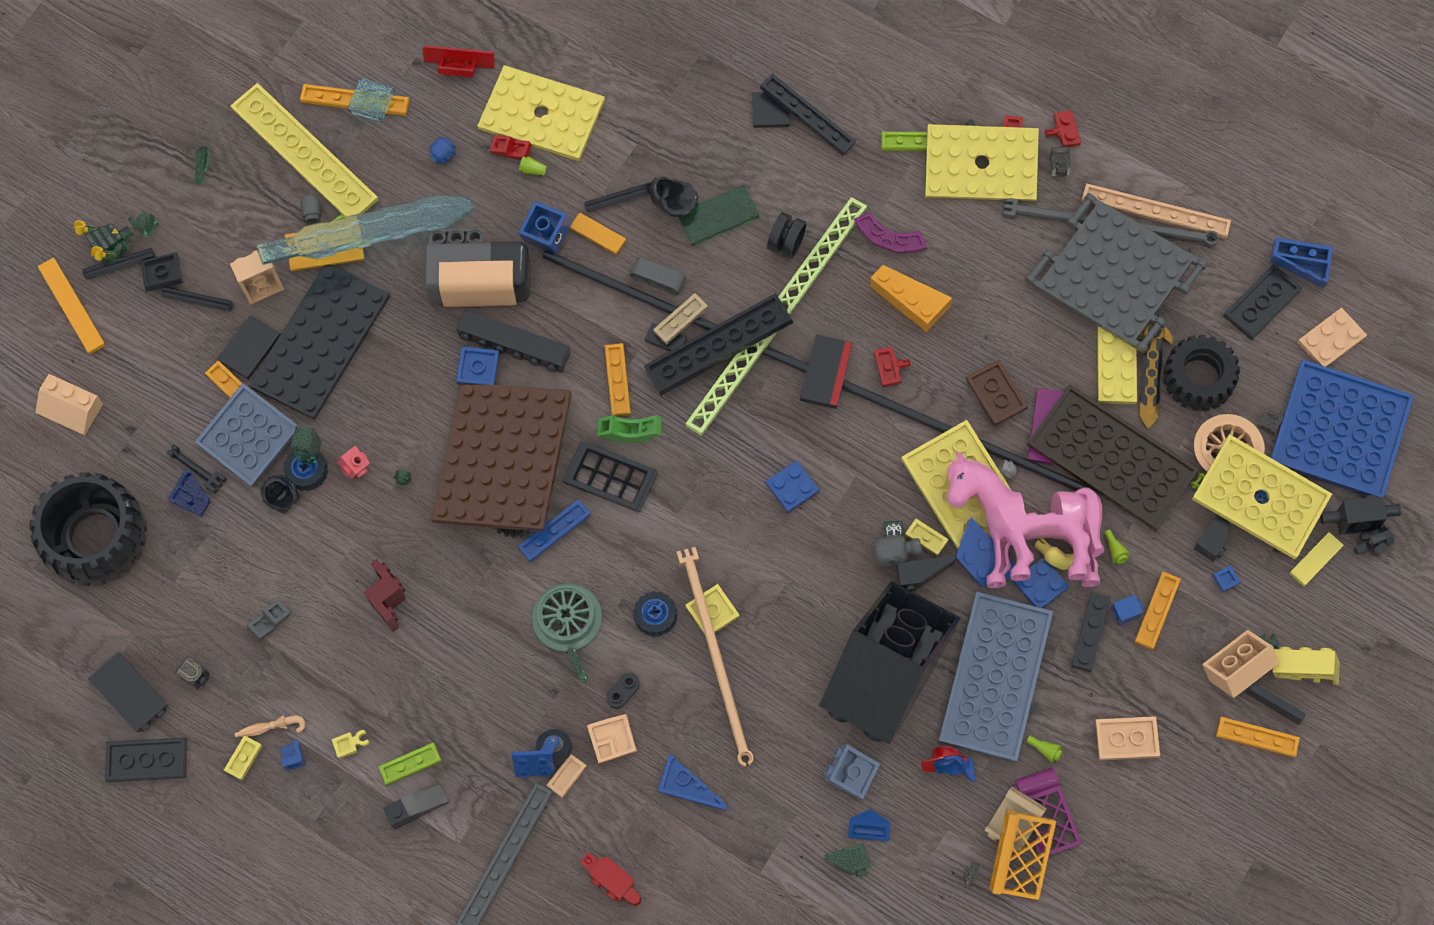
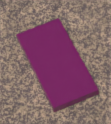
(1044, 403)

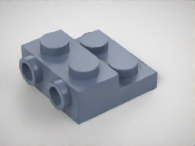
(851, 771)

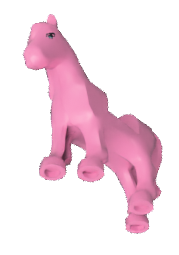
(1072, 518)

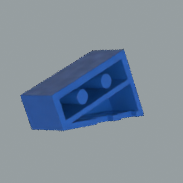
(1303, 259)

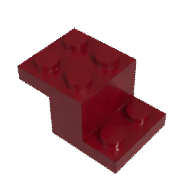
(385, 594)

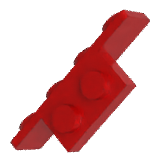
(457, 60)

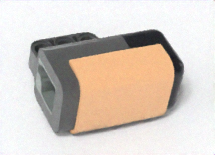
(477, 271)

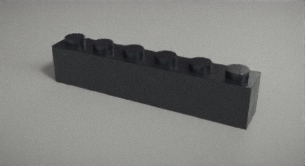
(513, 341)

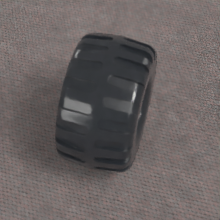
(65, 508)

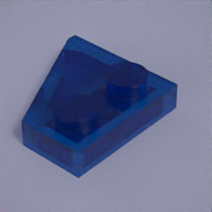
(189, 495)

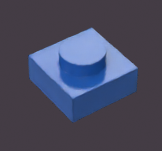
(1226, 579)

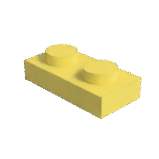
(929, 538)
(243, 758)

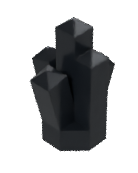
(1377, 539)

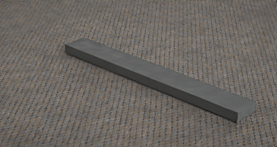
(505, 856)

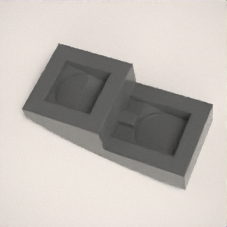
(268, 621)

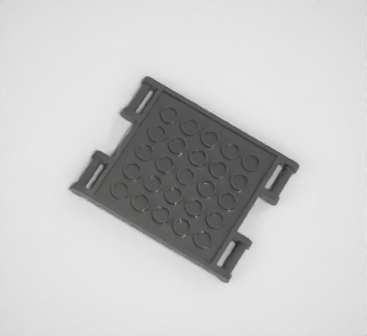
(1116, 273)

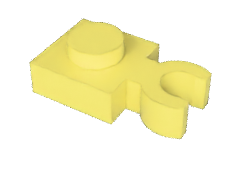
(346, 744)

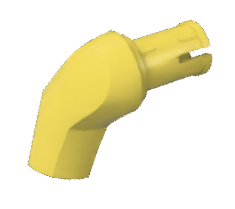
(1054, 555)

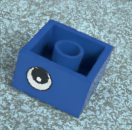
(545, 227)

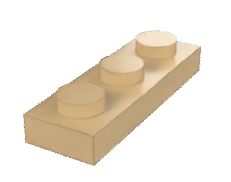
(680, 318)

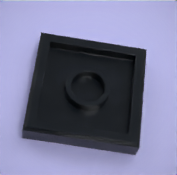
(768, 112)
(161, 272)

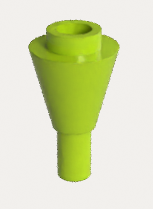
(1118, 551)
(1049, 750)

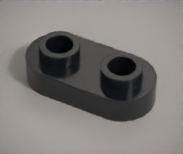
(623, 690)

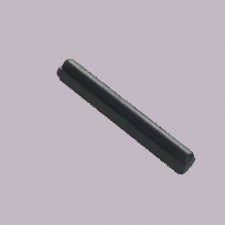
(617, 197)
(123, 262)
(196, 298)

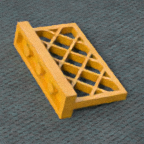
(1005, 849)

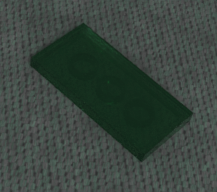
(719, 215)

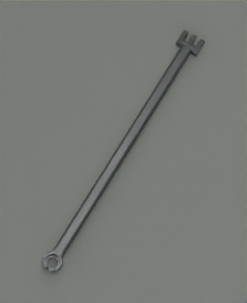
(1064, 216)

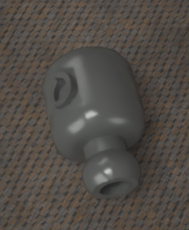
(893, 550)

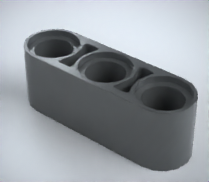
(658, 276)

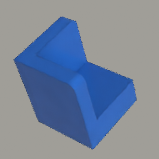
(292, 756)

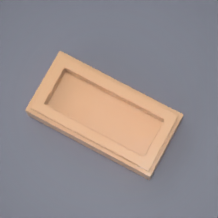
(566, 776)

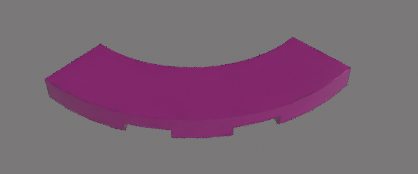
(889, 240)

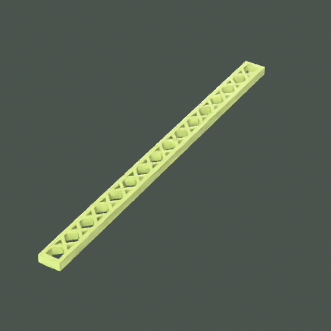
(832, 247)

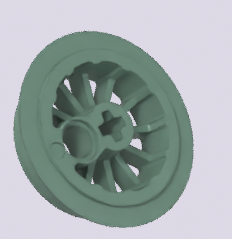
(557, 640)

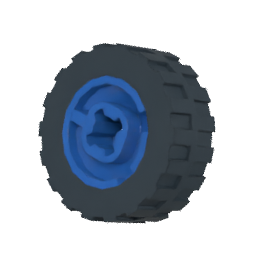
(305, 475)
(655, 613)

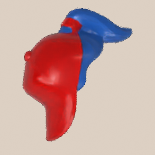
(950, 761)

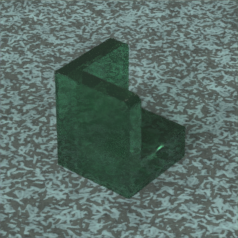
(144, 223)

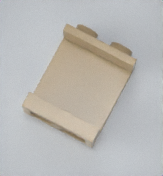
(1021, 804)

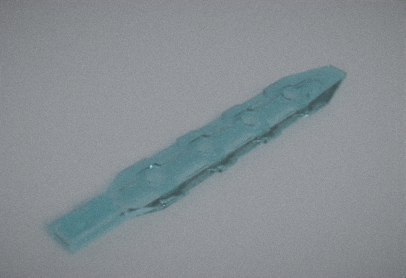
(369, 228)

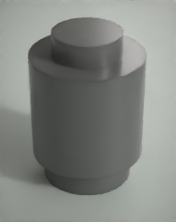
(310, 209)

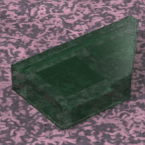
(201, 164)
(577, 665)

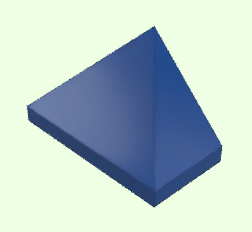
(869, 826)

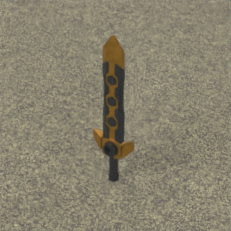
(1151, 374)

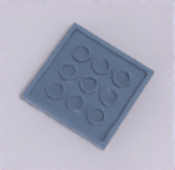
(247, 435)

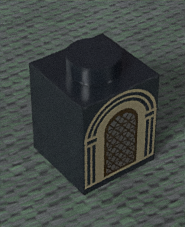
(192, 673)

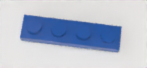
(554, 530)

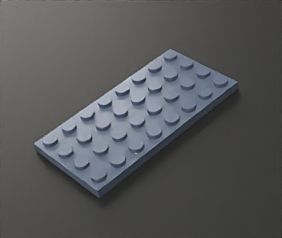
(996, 677)

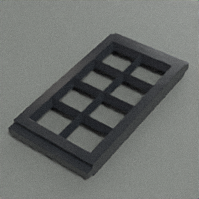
(643, 489)

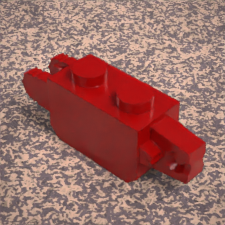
(611, 878)

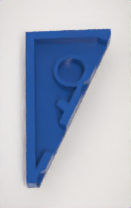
(680, 783)

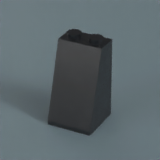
(128, 692)

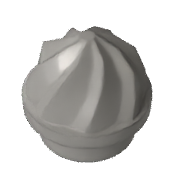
(1007, 469)

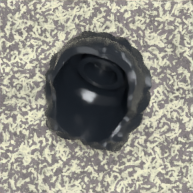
(279, 493)

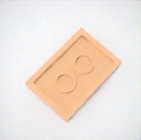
(1332, 338)
(1127, 738)

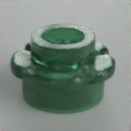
(402, 477)

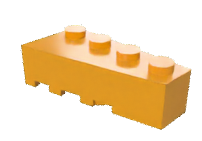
(911, 297)

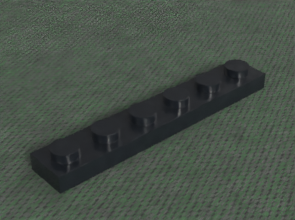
(807, 114)

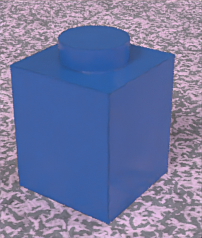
(1127, 610)

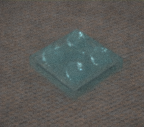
(371, 99)

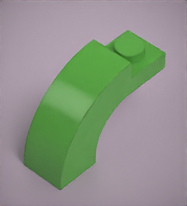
(629, 430)

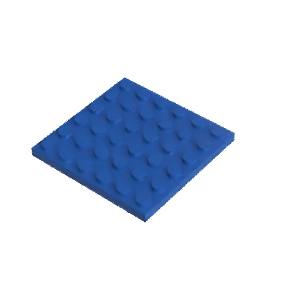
(1342, 429)

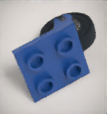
(551, 748)

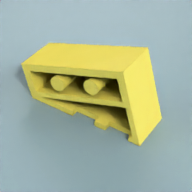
(1307, 664)

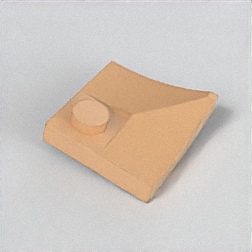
(612, 738)

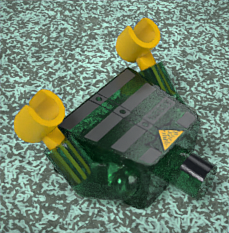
(105, 241)

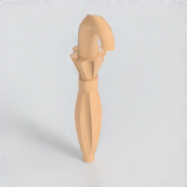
(282, 722)

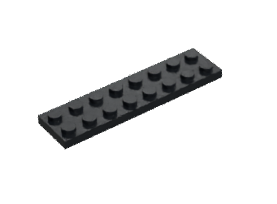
(718, 344)

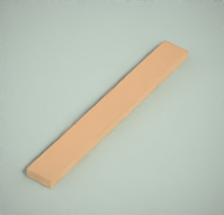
(1159, 211)

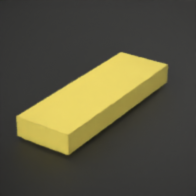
(1316, 559)

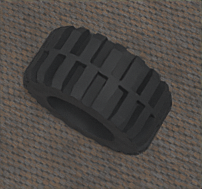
(1204, 350)

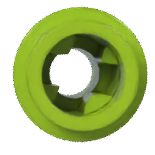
(531, 166)

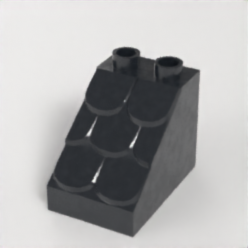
(888, 662)

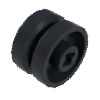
(786, 235)

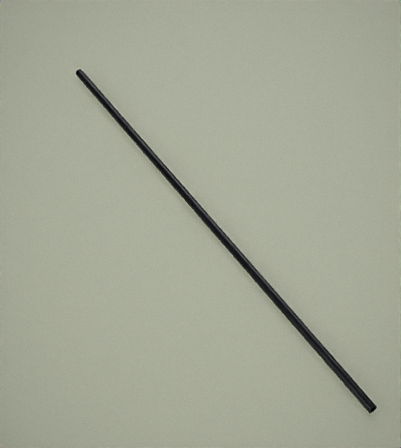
(802, 366)

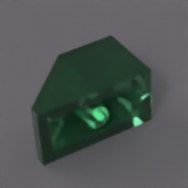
(850, 860)

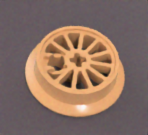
(1218, 424)

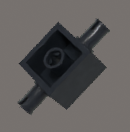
(1360, 514)

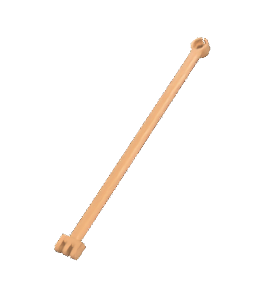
(715, 654)

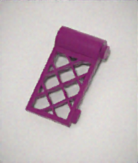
(1041, 785)

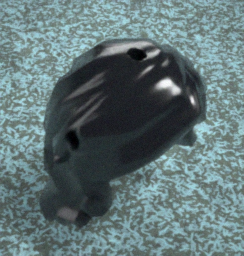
(673, 196)

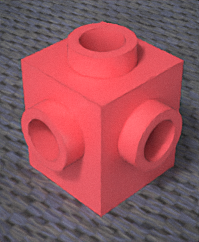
(353, 463)

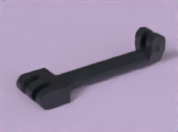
(211, 479)

